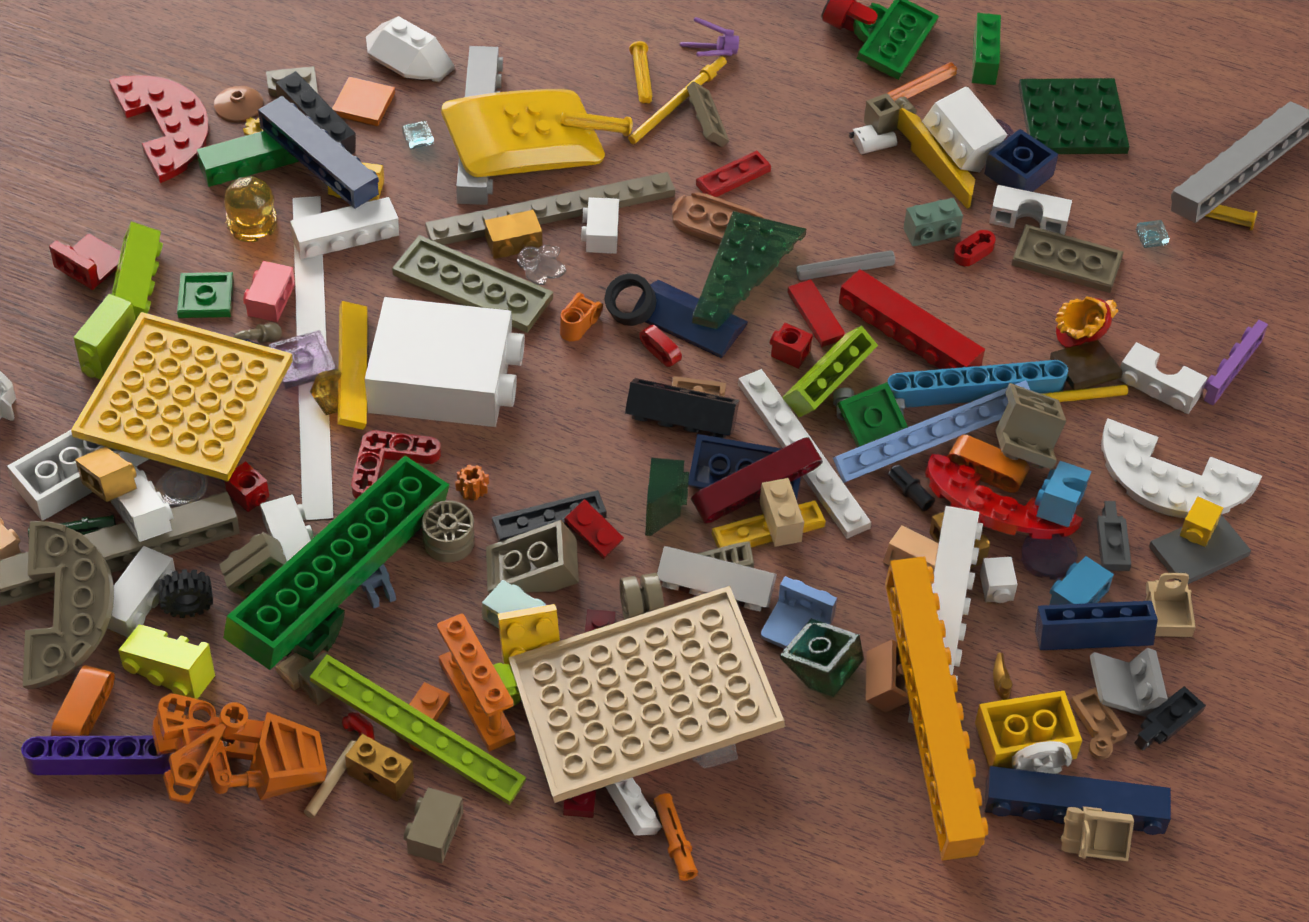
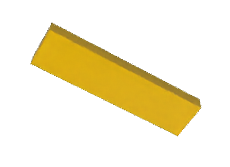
(757, 531)

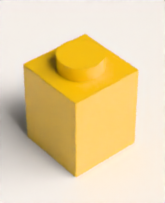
(1201, 521)

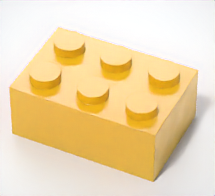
(1024, 721)

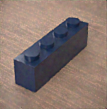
(1095, 625)

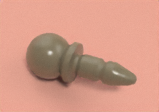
(268, 332)

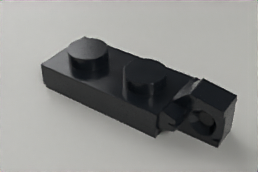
(1169, 718)

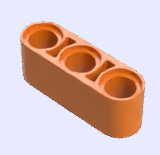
(989, 462)
(83, 702)

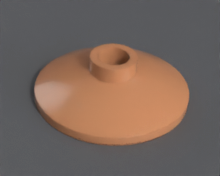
(238, 103)

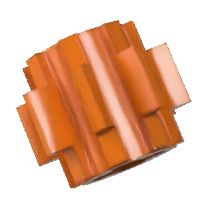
(472, 482)

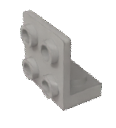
(1131, 685)

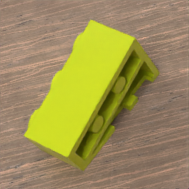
(168, 661)

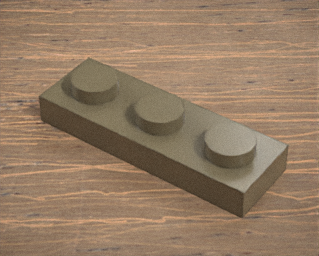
(707, 114)

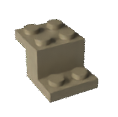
(1030, 427)

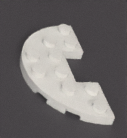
(1166, 486)

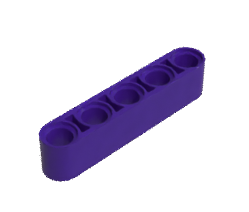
(83, 752)

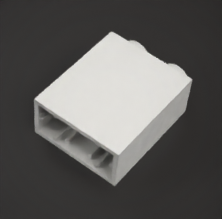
(442, 362)

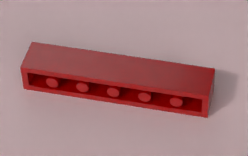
(908, 323)

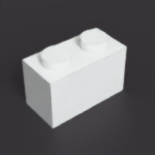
(601, 226)

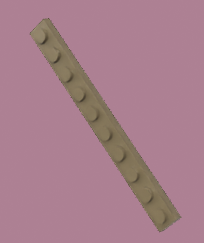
(552, 208)

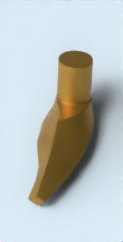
(1001, 678)

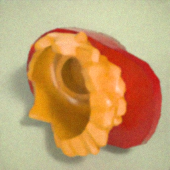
(1084, 320)

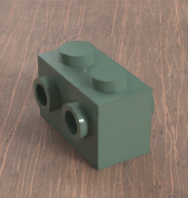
(933, 222)

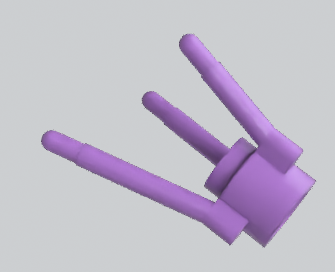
(726, 44)

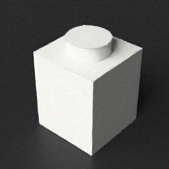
(998, 579)

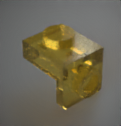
(326, 390)

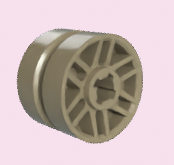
(448, 531)
(642, 598)

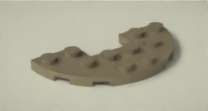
(80, 602)

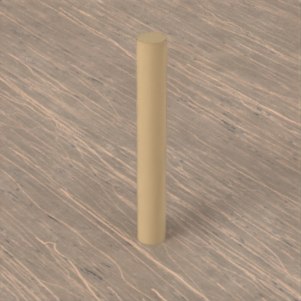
(329, 783)

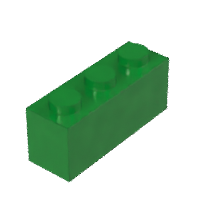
(986, 49)

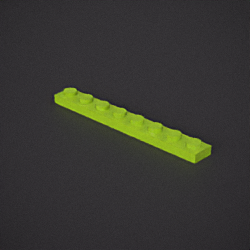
(418, 729)

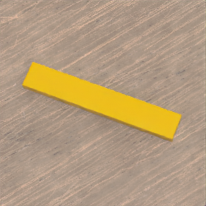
(352, 365)

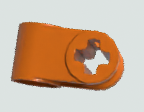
(579, 317)

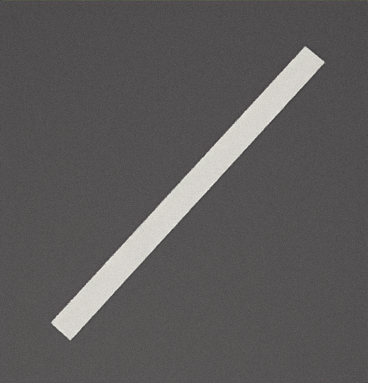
(314, 424)

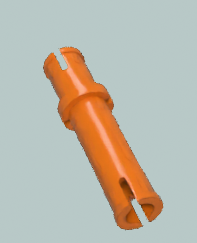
(679, 847)

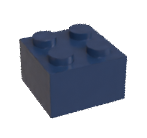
(1021, 162)

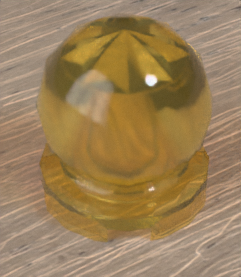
(250, 209)

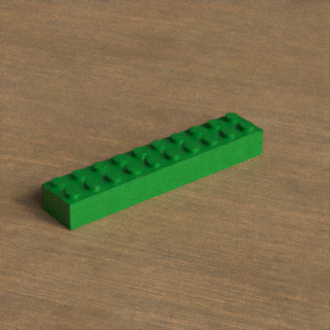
(333, 563)

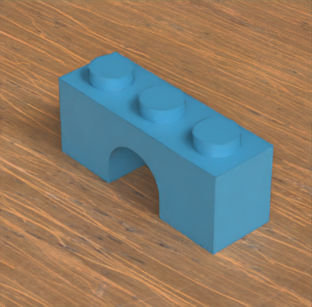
(1062, 493)

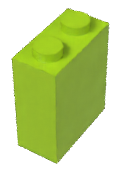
(103, 335)

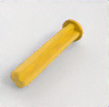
(639, 50)
(597, 122)
(1233, 215)

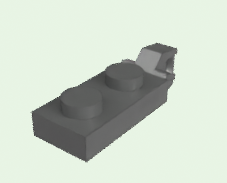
(1113, 539)

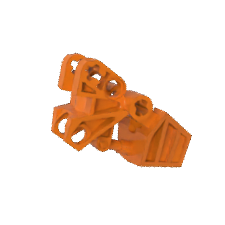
(280, 751)

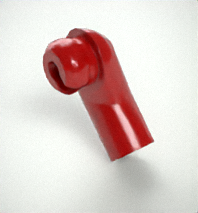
(359, 723)

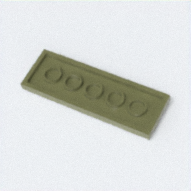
(471, 282)

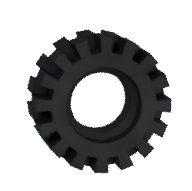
(185, 593)

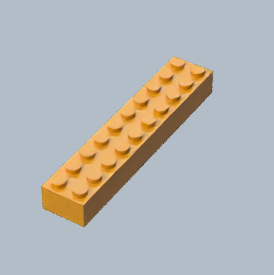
(935, 710)

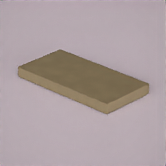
(1067, 258)

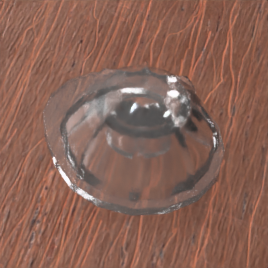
(181, 486)

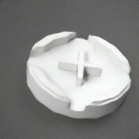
(1043, 757)

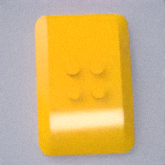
(519, 132)

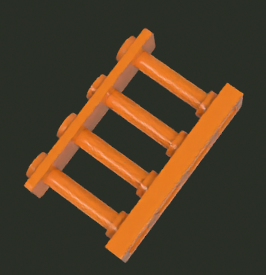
(476, 682)

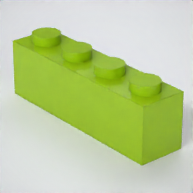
(137, 266)
(830, 371)

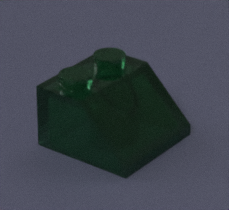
(665, 493)
(823, 656)

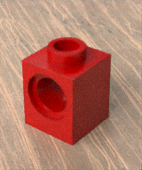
(791, 345)
(247, 487)

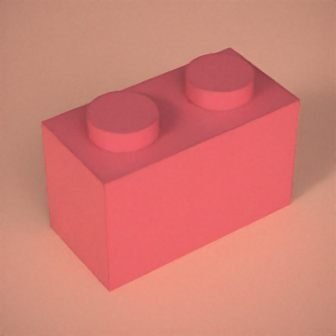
(269, 291)

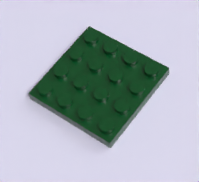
(1074, 115)

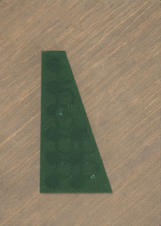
(744, 259)

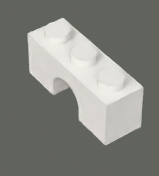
(1015, 203)
(1176, 390)

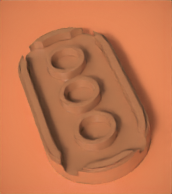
(705, 215)

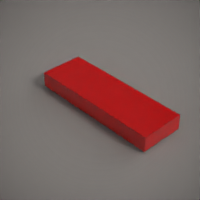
(733, 174)
(816, 312)

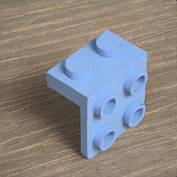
(794, 609)

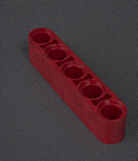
(746, 483)

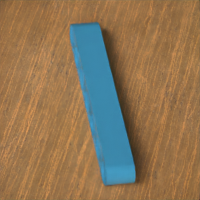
(973, 383)

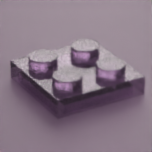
(309, 358)

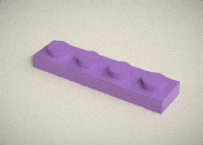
(1238, 357)

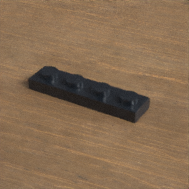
(534, 517)

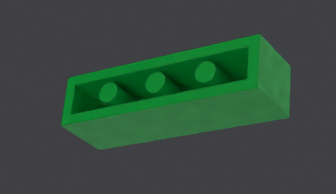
(242, 158)

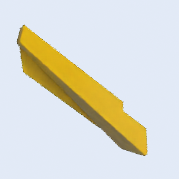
(933, 155)

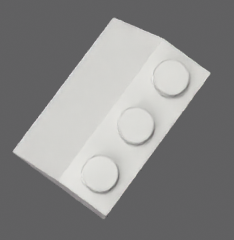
(964, 129)

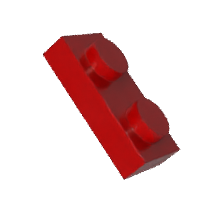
(594, 529)

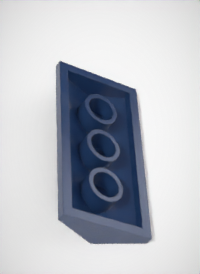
(675, 314)
(720, 457)

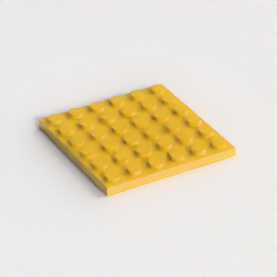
(183, 396)

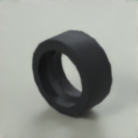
(619, 284)

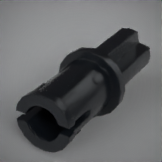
(911, 487)

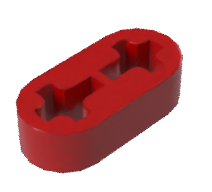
(976, 250)
(660, 345)

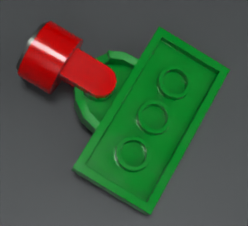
(888, 34)

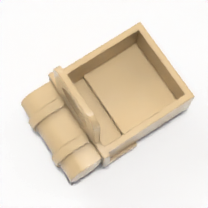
(1172, 605)
(1097, 833)

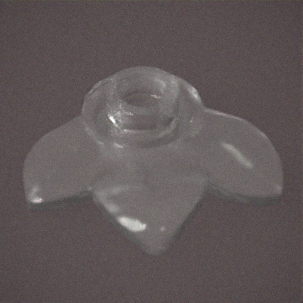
(541, 263)

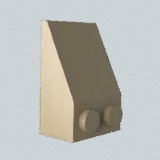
(535, 560)

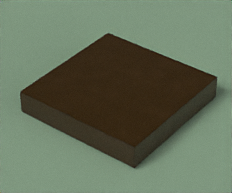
(1088, 365)

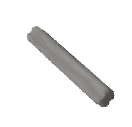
(845, 265)

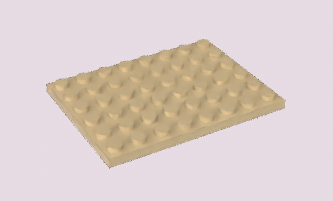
(644, 693)

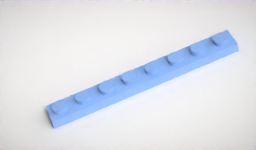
(922, 435)

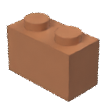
(885, 677)

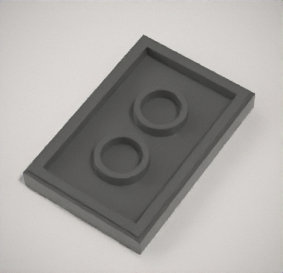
(1198, 561)

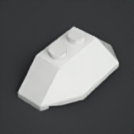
(408, 51)

